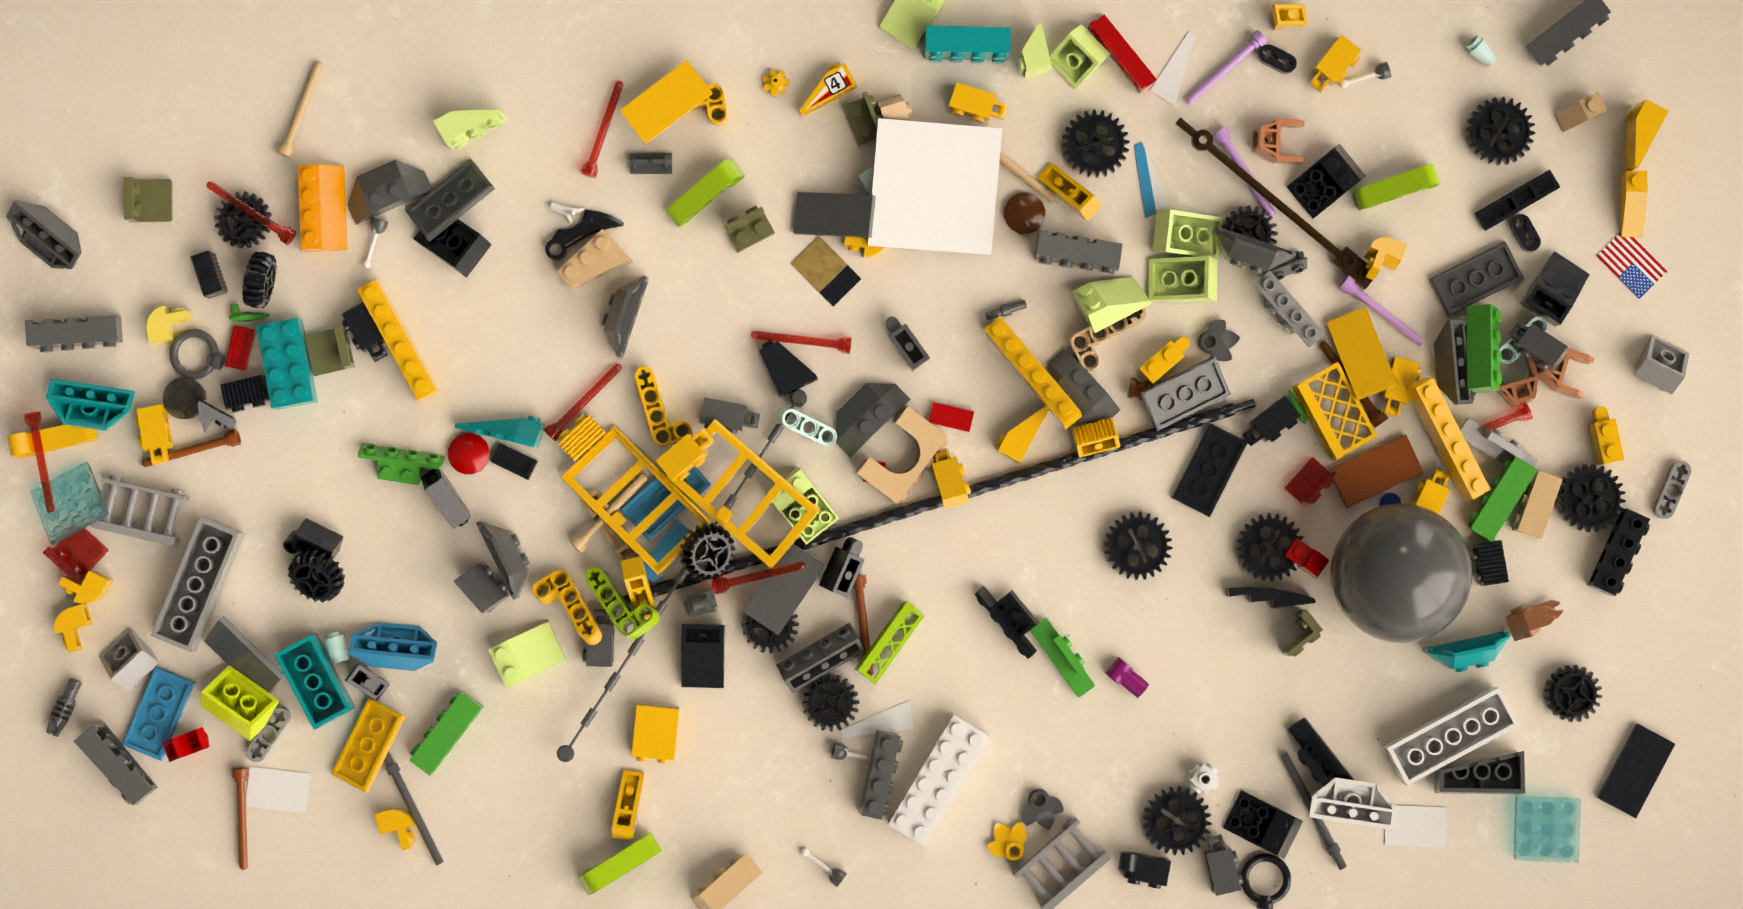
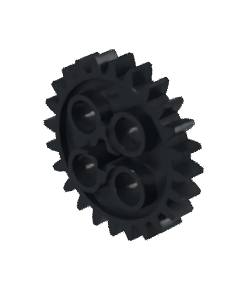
(1089, 126)
(1516, 141)
(1571, 501)
(1155, 537)
(1253, 537)
(1165, 836)

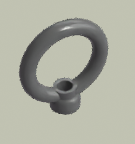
(214, 361)

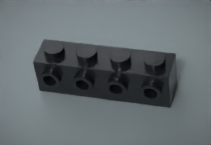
(1619, 552)

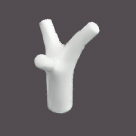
(566, 211)

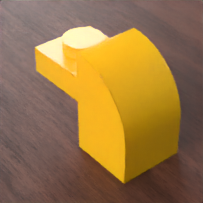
(856, 244)
(1386, 253)
(91, 590)
(68, 623)
(399, 821)

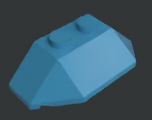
(393, 646)

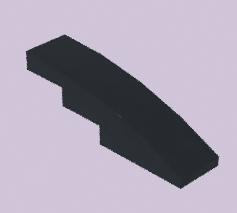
(1517, 200)
(1277, 597)

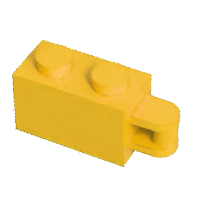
(1335, 62)
(975, 103)
(1164, 360)
(1406, 374)
(154, 432)
(1605, 437)
(685, 455)
(949, 480)
(1432, 494)

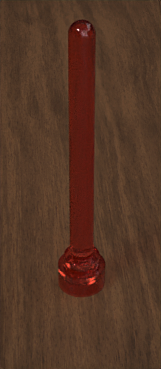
(590, 167)
(285, 234)
(842, 344)
(1522, 413)
(33, 421)
(555, 429)
(721, 584)

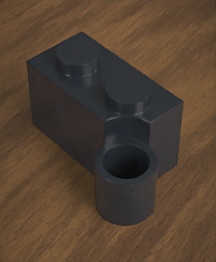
(315, 537)
(1144, 868)

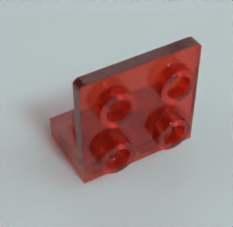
(1309, 482)
(77, 554)

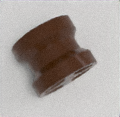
(1136, 387)

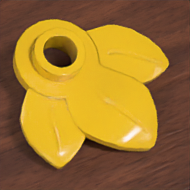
(1007, 838)

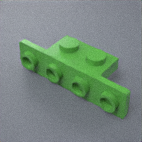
(400, 464)
(1062, 657)

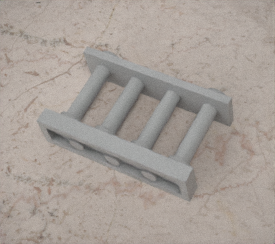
(146, 531)
(1081, 872)

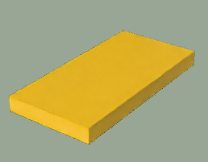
(666, 102)
(1361, 353)
(368, 745)

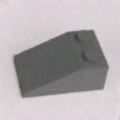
(482, 588)

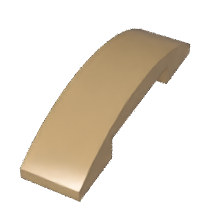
(621, 549)

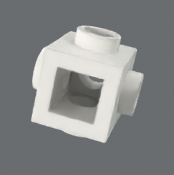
(1196, 775)

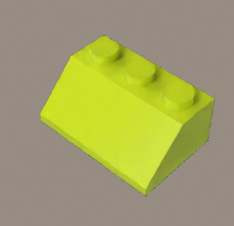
(238, 702)

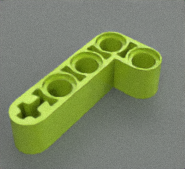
(1397, 186)
(705, 191)
(616, 601)
(619, 864)

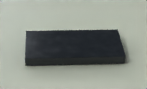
(1209, 470)
(1636, 770)

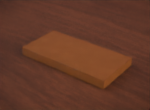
(1376, 471)

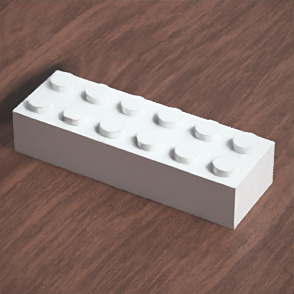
(1450, 735)
(938, 780)

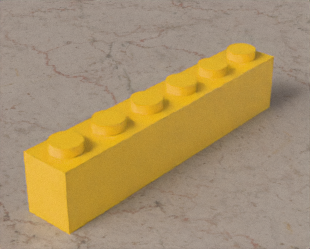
(398, 340)
(1033, 372)
(1448, 438)

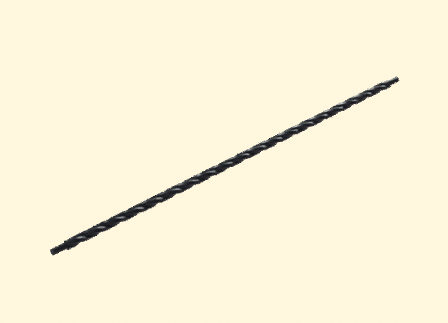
(976, 490)

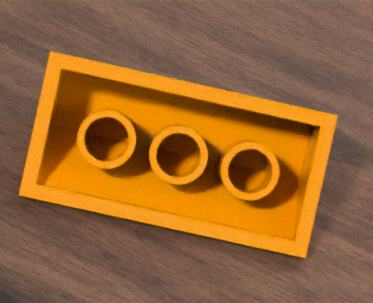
(322, 208)

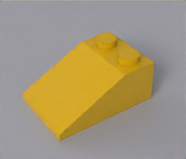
(1640, 130)

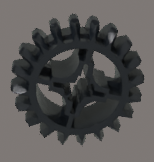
(1259, 218)
(235, 238)
(259, 280)
(699, 549)
(316, 575)
(770, 643)
(1576, 685)
(815, 713)

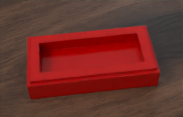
(240, 348)
(951, 417)

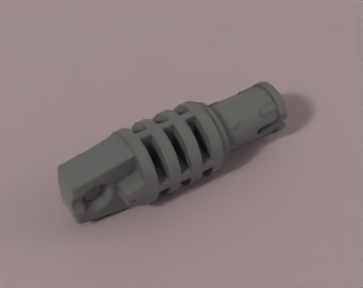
(63, 708)

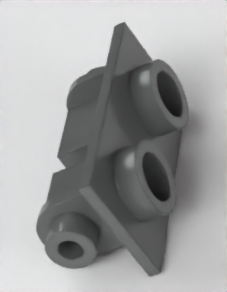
(650, 163)
(1293, 266)

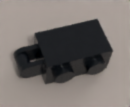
(364, 331)
(1272, 421)
(843, 568)

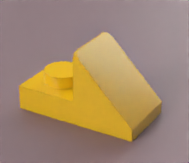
(1288, 15)

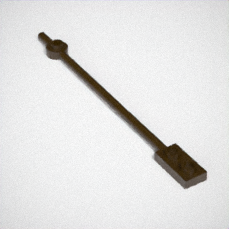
(1345, 260)

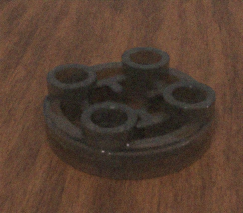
(181, 397)

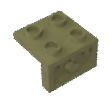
(863, 118)
(147, 200)
(749, 228)
(329, 350)
(1306, 622)

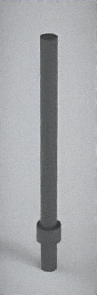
(393, 770)
(1332, 848)

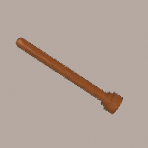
(231, 438)
(858, 586)
(240, 776)

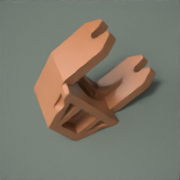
(1267, 141)
(1555, 379)
(1527, 387)
(1528, 621)

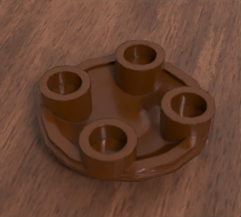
(1024, 213)

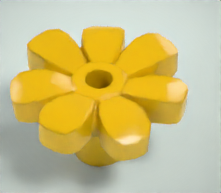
(778, 86)

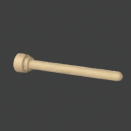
(286, 147)
(1026, 178)
(580, 541)

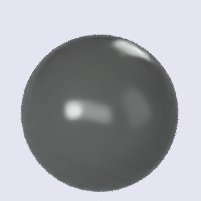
(1401, 573)

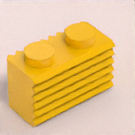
(581, 437)
(1096, 437)

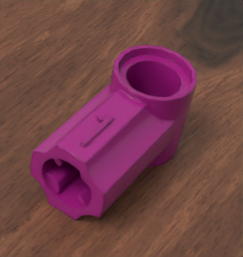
(1124, 675)

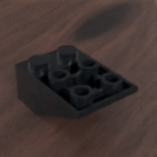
(1326, 181)
(1555, 289)
(702, 655)
(1262, 824)

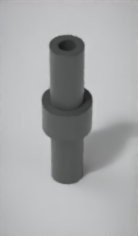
(1005, 310)

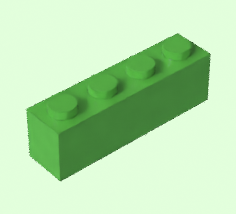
(1483, 348)
(1502, 497)
(446, 733)

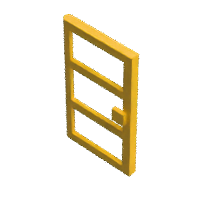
(724, 514)
(617, 520)

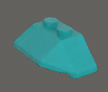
(88, 404)
(1469, 652)

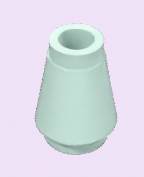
(1481, 51)

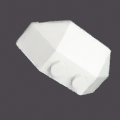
(1353, 803)

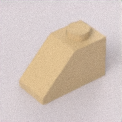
(1580, 112)

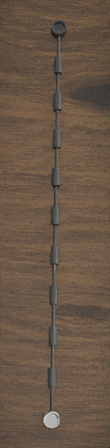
(565, 752)

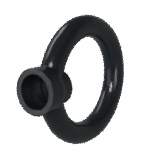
(1263, 901)

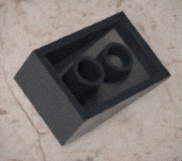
(457, 246)

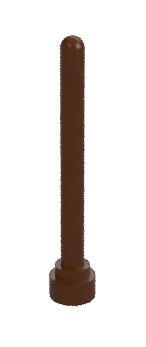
(1377, 417)

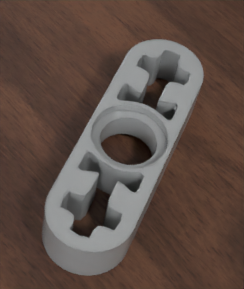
(1672, 473)
(265, 750)

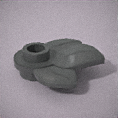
(1221, 341)
(1043, 811)

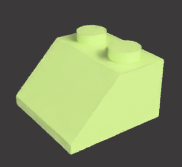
(1035, 55)
(1078, 56)

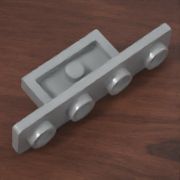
(1288, 310)
(1493, 442)

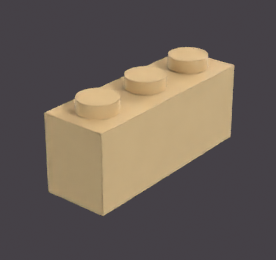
(1537, 505)

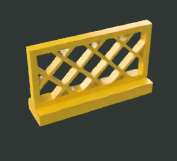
(1321, 423)

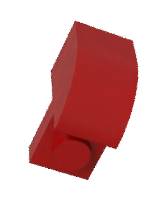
(1306, 558)
(186, 744)

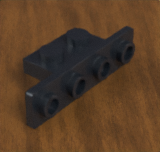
(1012, 617)
(1317, 754)

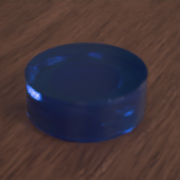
(1389, 498)

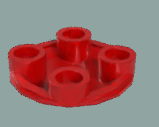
(468, 453)

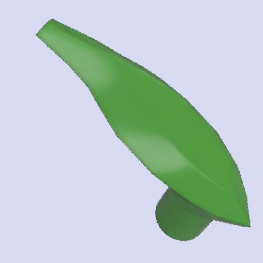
(245, 316)
(1303, 418)

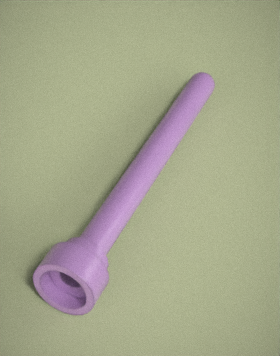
(1257, 40)
(1222, 136)
(1349, 286)

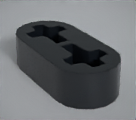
(1274, 63)
(1529, 230)

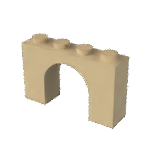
(928, 442)

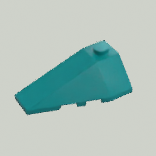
(518, 430)

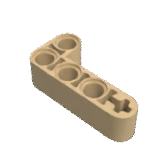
(1091, 341)

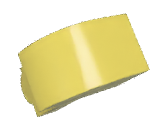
(160, 323)

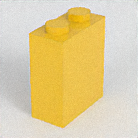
(655, 733)

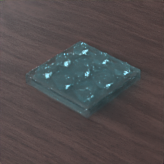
(75, 502)
(1547, 829)

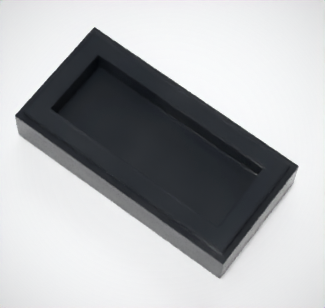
(514, 461)

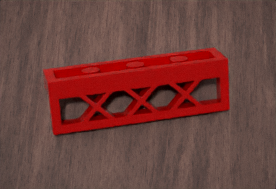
(1122, 53)

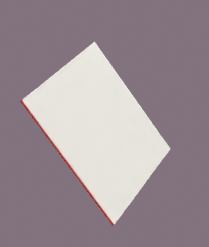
(935, 186)

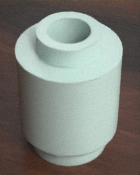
(337, 647)

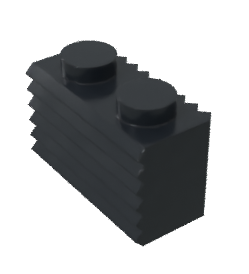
(209, 274)
(244, 393)
(1490, 563)

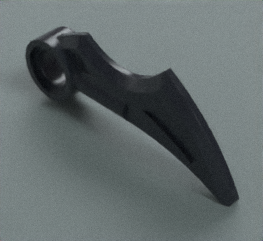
(589, 224)

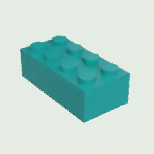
(967, 43)
(286, 363)
(314, 681)

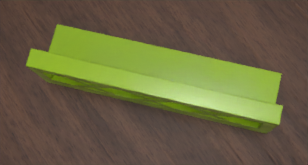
(886, 636)

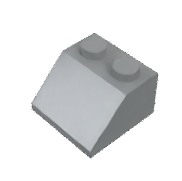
(1662, 365)
(128, 660)

